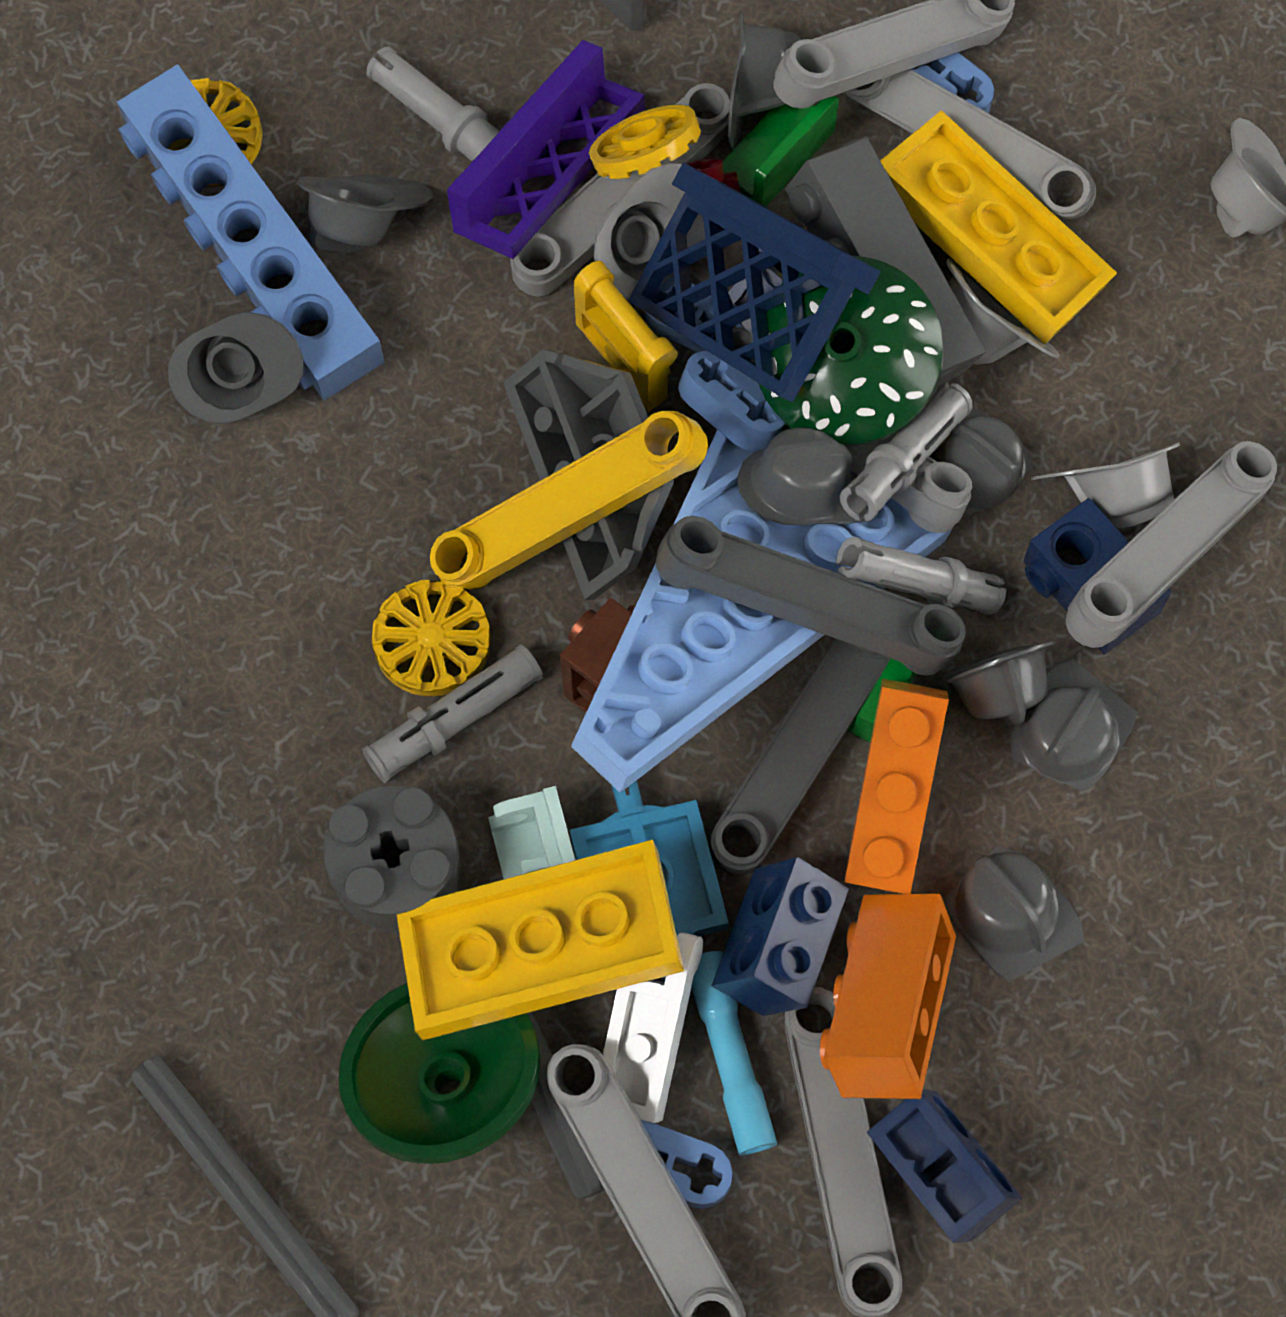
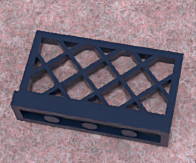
(781, 242)

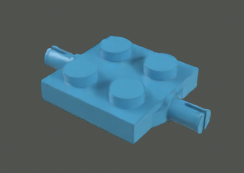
(682, 850)

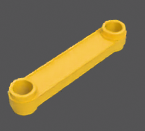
(569, 500)

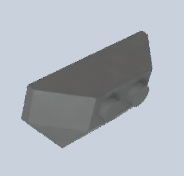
(565, 413)

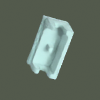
(530, 833)

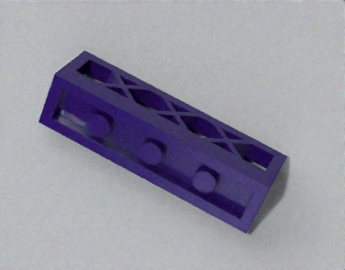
(522, 147)

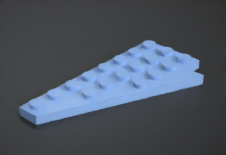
(700, 654)

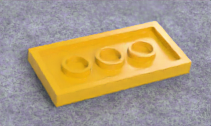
(995, 227)
(539, 940)

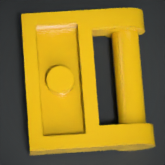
(622, 334)

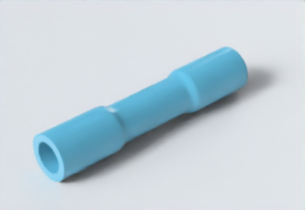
(742, 1093)

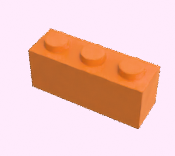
(896, 786)
(889, 997)

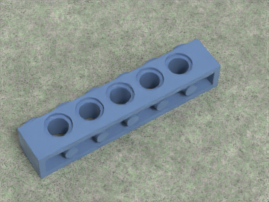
(174, 110)

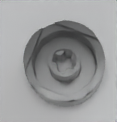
(386, 822)

